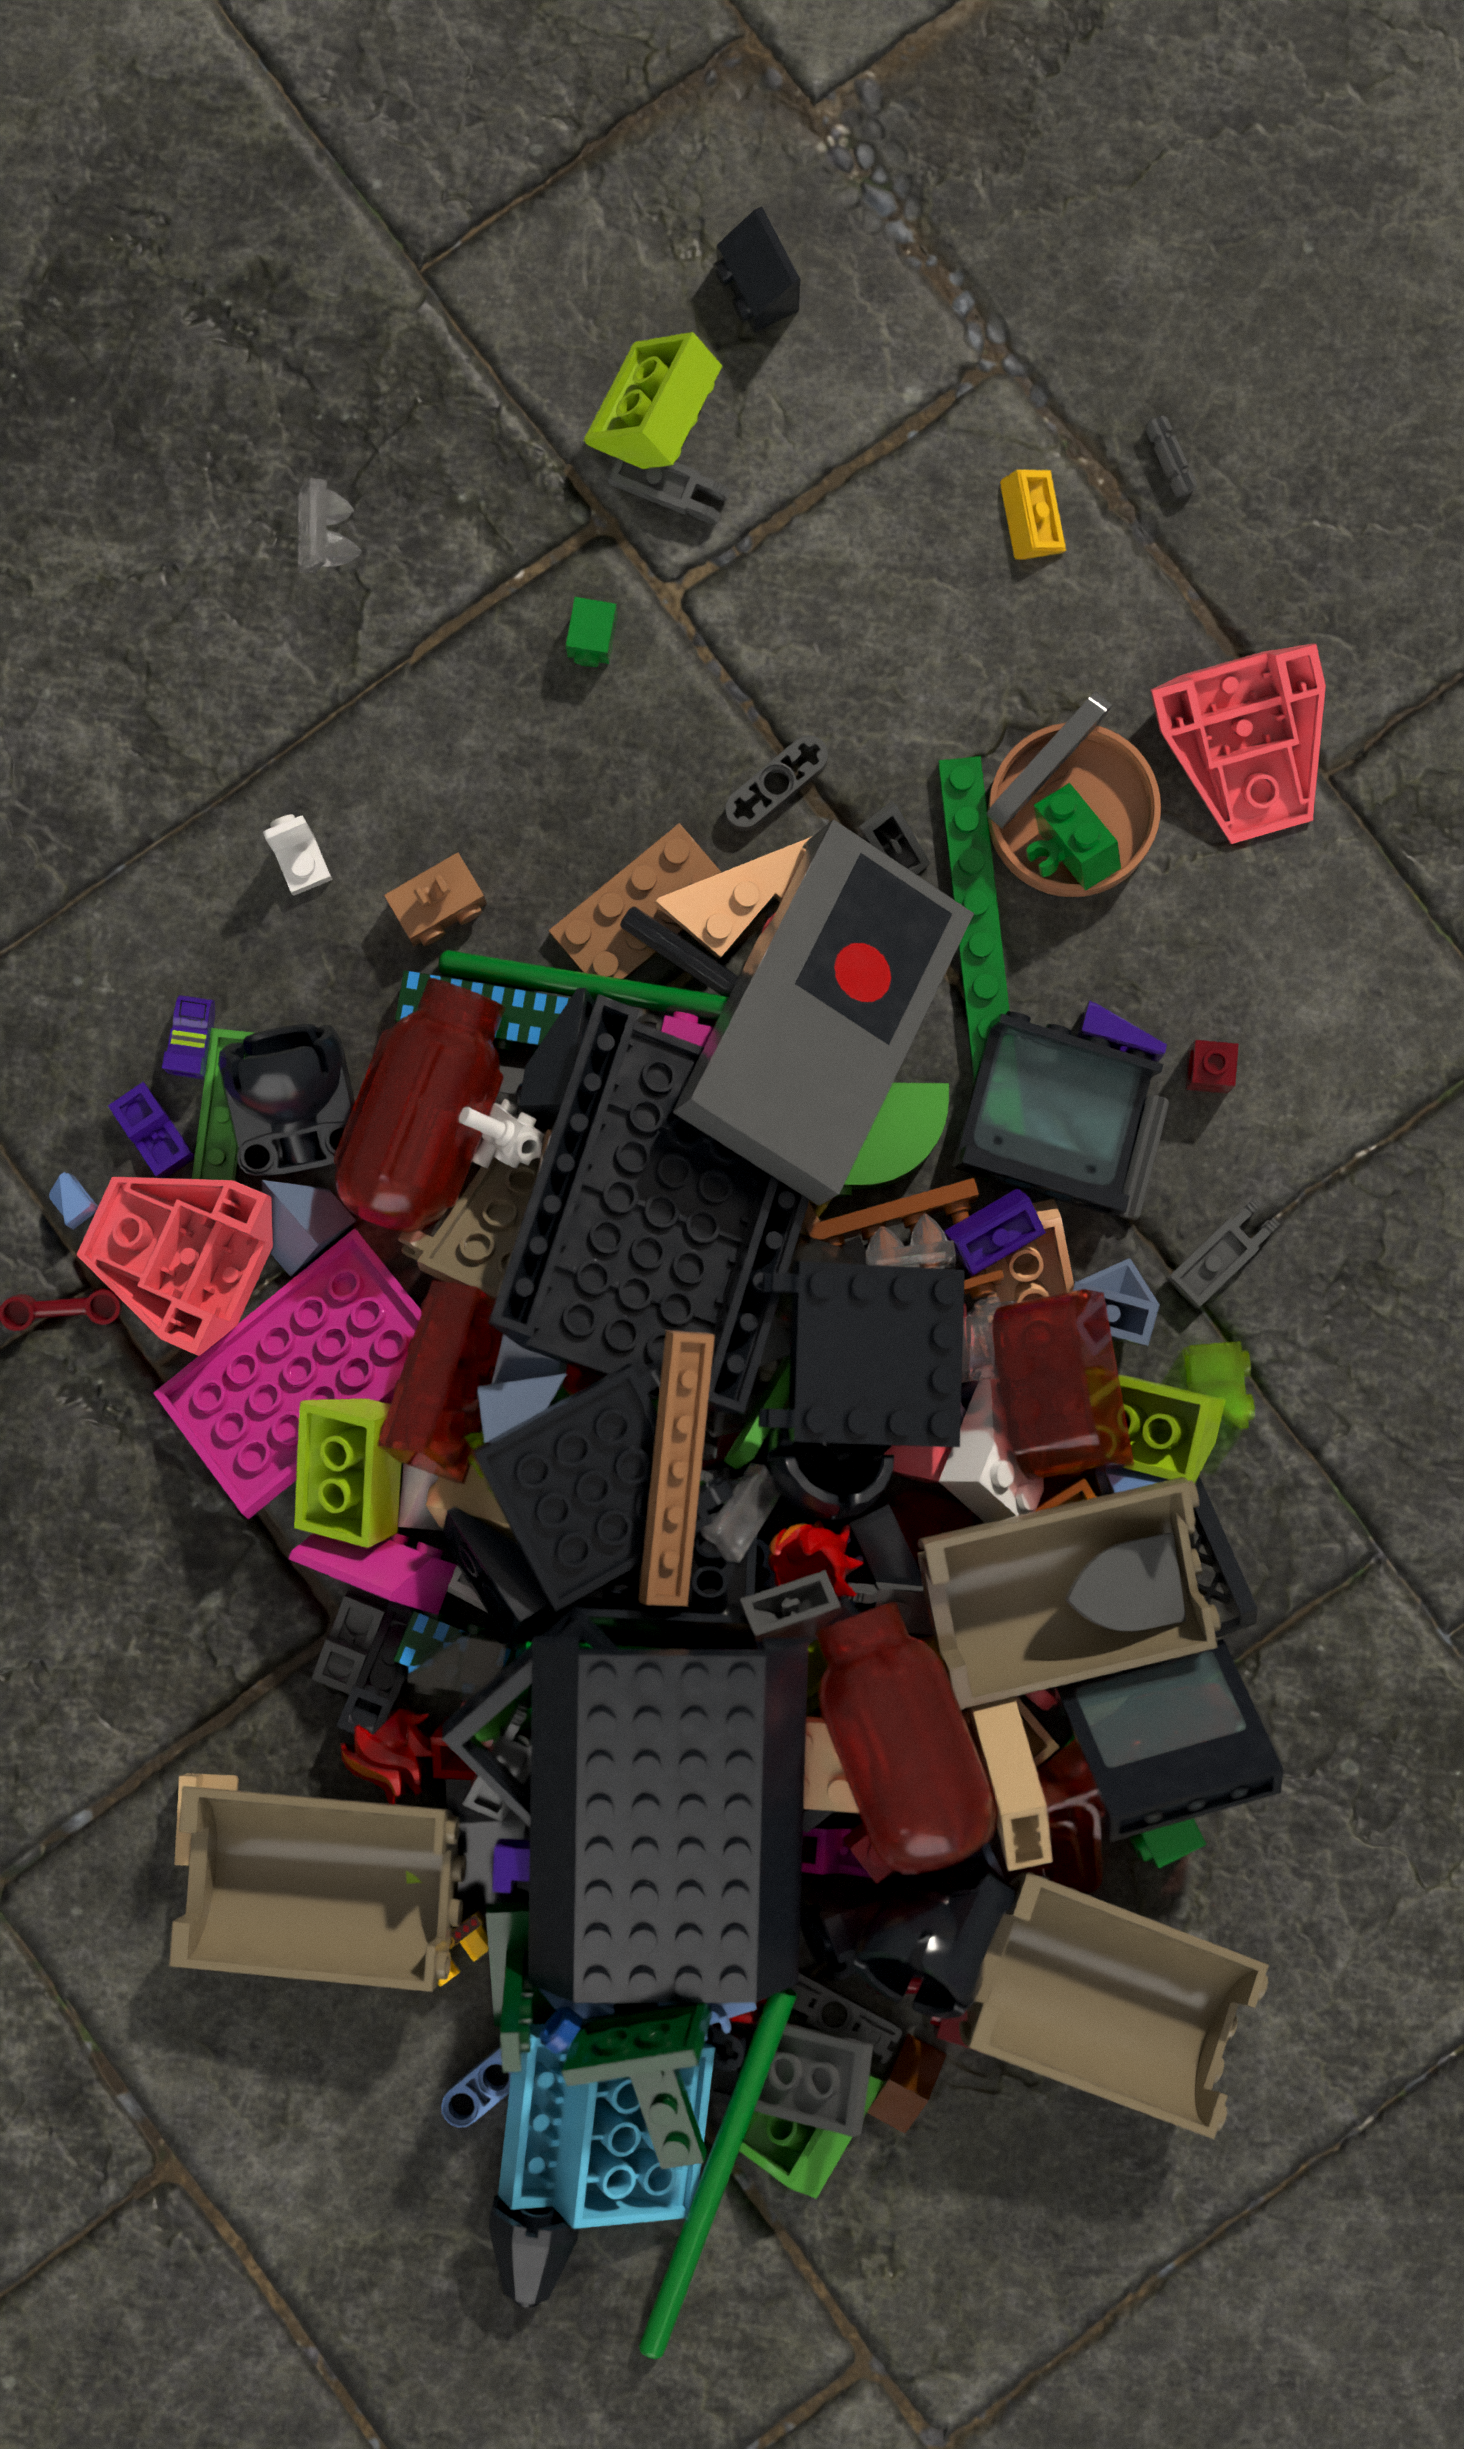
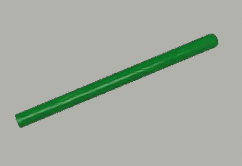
(566, 982)
(716, 2173)

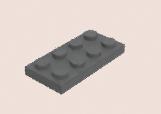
(811, 2080)

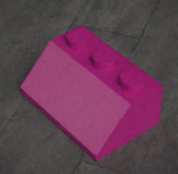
(385, 1569)

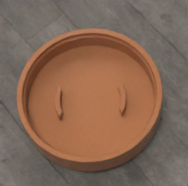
(1110, 780)

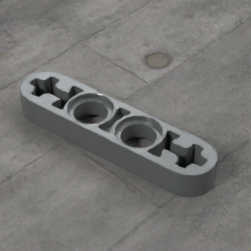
(1049, 759)

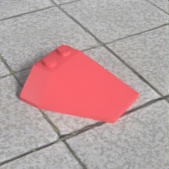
(1249, 737)
(181, 1253)

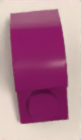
(827, 1852)

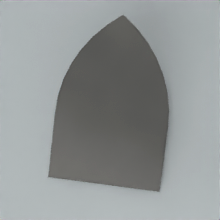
(1131, 1586)

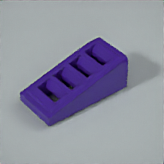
(1122, 1034)

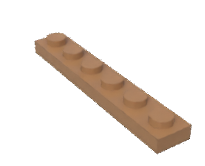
(676, 1468)

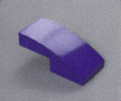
(151, 1131)

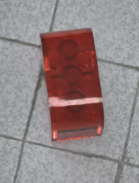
(1061, 1386)

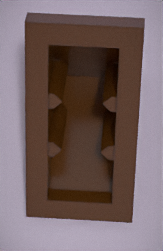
(908, 2083)

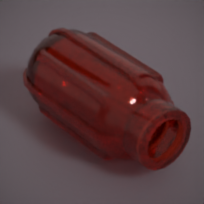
(404, 1138)
(903, 1744)

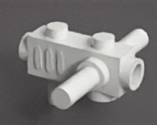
(505, 1135)

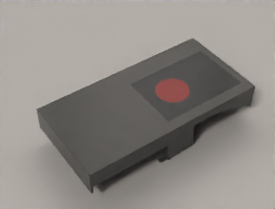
(824, 1013)

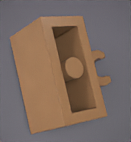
(436, 900)

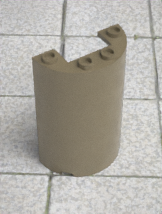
(1003, 1588)
(318, 1889)
(1111, 2003)

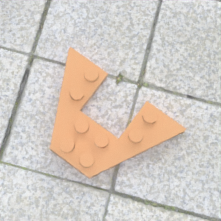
(726, 903)

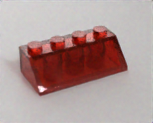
(437, 1389)

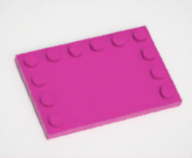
(321, 1337)

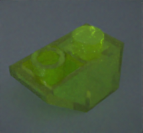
(1220, 1373)

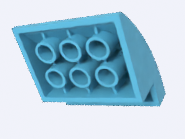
(591, 2146)

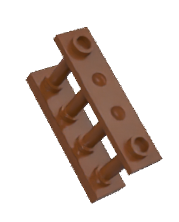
(952, 1199)

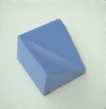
(72, 1200)

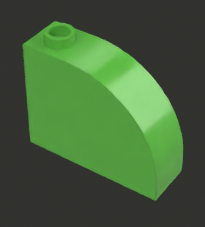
(900, 1136)

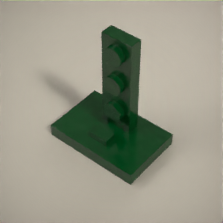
(514, 2000)
(650, 2050)

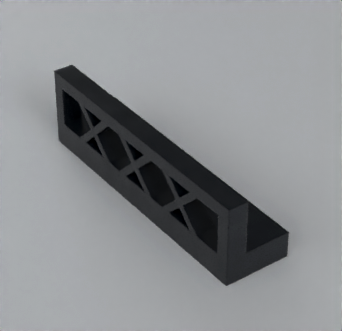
(1225, 1566)

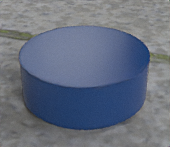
(560, 2029)

